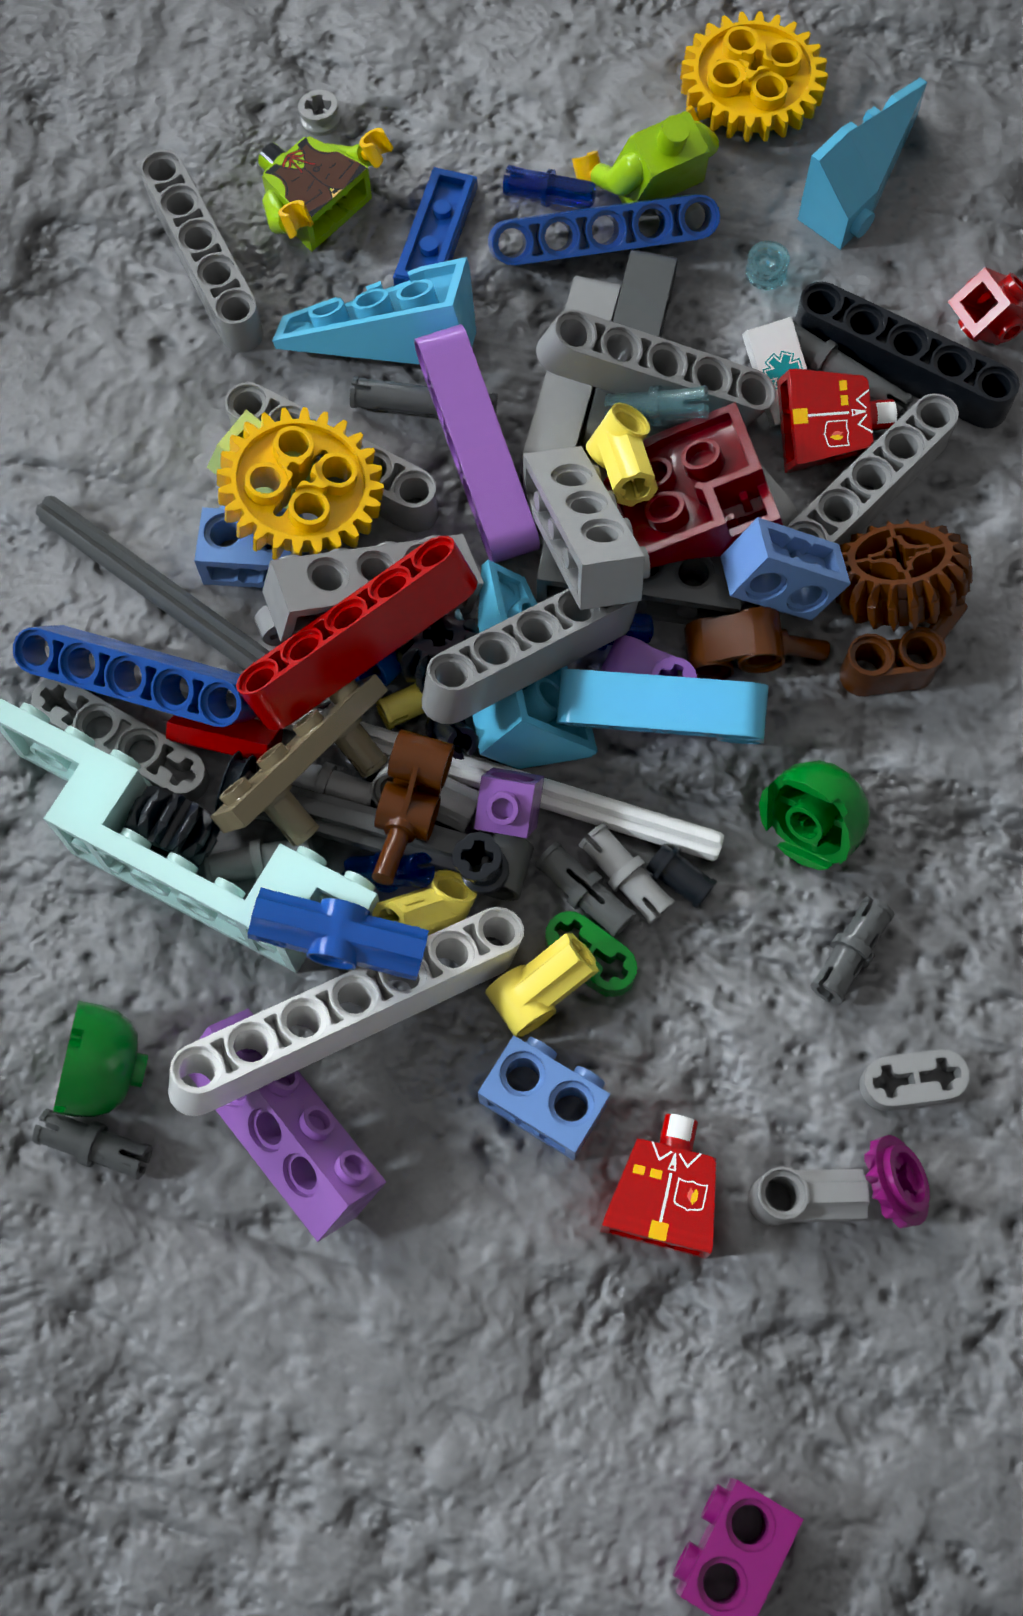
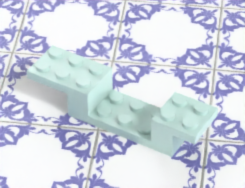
(91, 824)

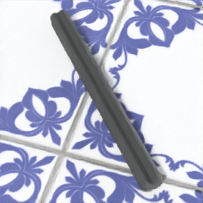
(150, 582)

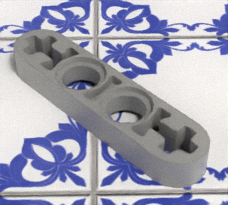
(123, 735)

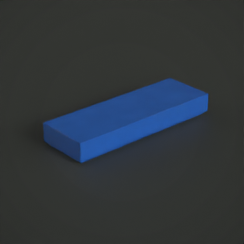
(437, 221)

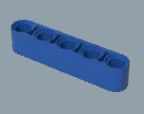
(626, 229)
(115, 674)

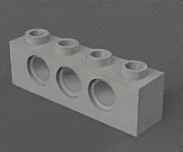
(584, 528)
(309, 585)

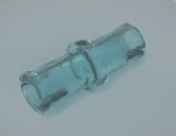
(664, 405)

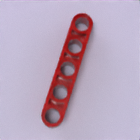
(357, 633)

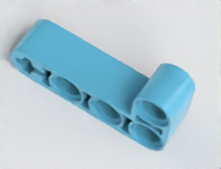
(664, 705)

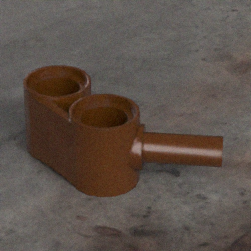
(749, 636)
(894, 667)
(412, 800)

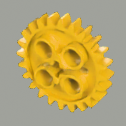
(753, 76)
(262, 462)

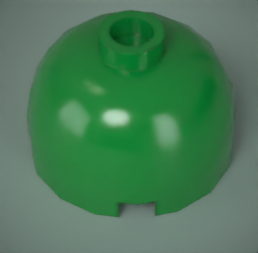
(816, 813)
(99, 1062)

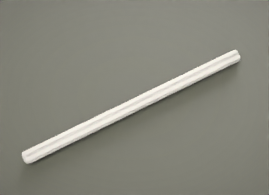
(568, 800)

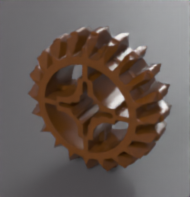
(905, 575)

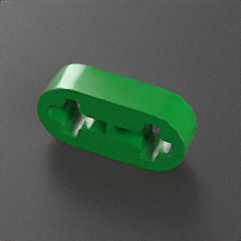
(601, 945)

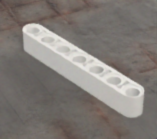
(330, 1023)

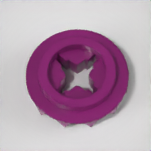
(898, 1181)

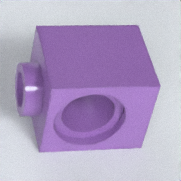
(509, 802)

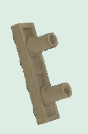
(281, 765)

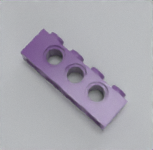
(300, 1147)

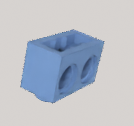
(233, 564)
(784, 569)
(535, 1108)

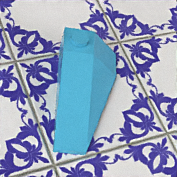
(854, 167)
(387, 320)
(523, 725)

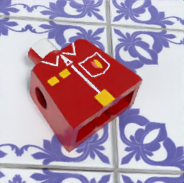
(828, 417)
(666, 1192)

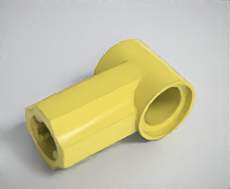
(621, 451)
(432, 907)
(530, 991)

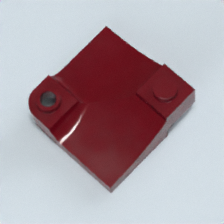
(705, 490)

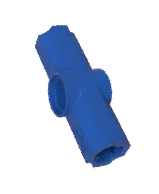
(337, 934)

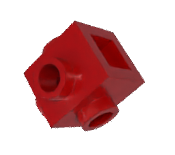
(990, 307)

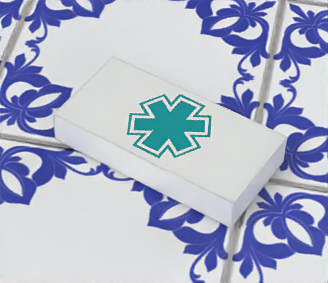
(774, 351)

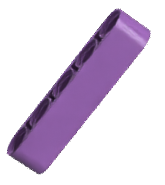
(477, 444)

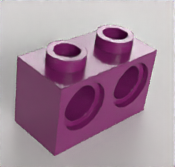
(753, 1562)

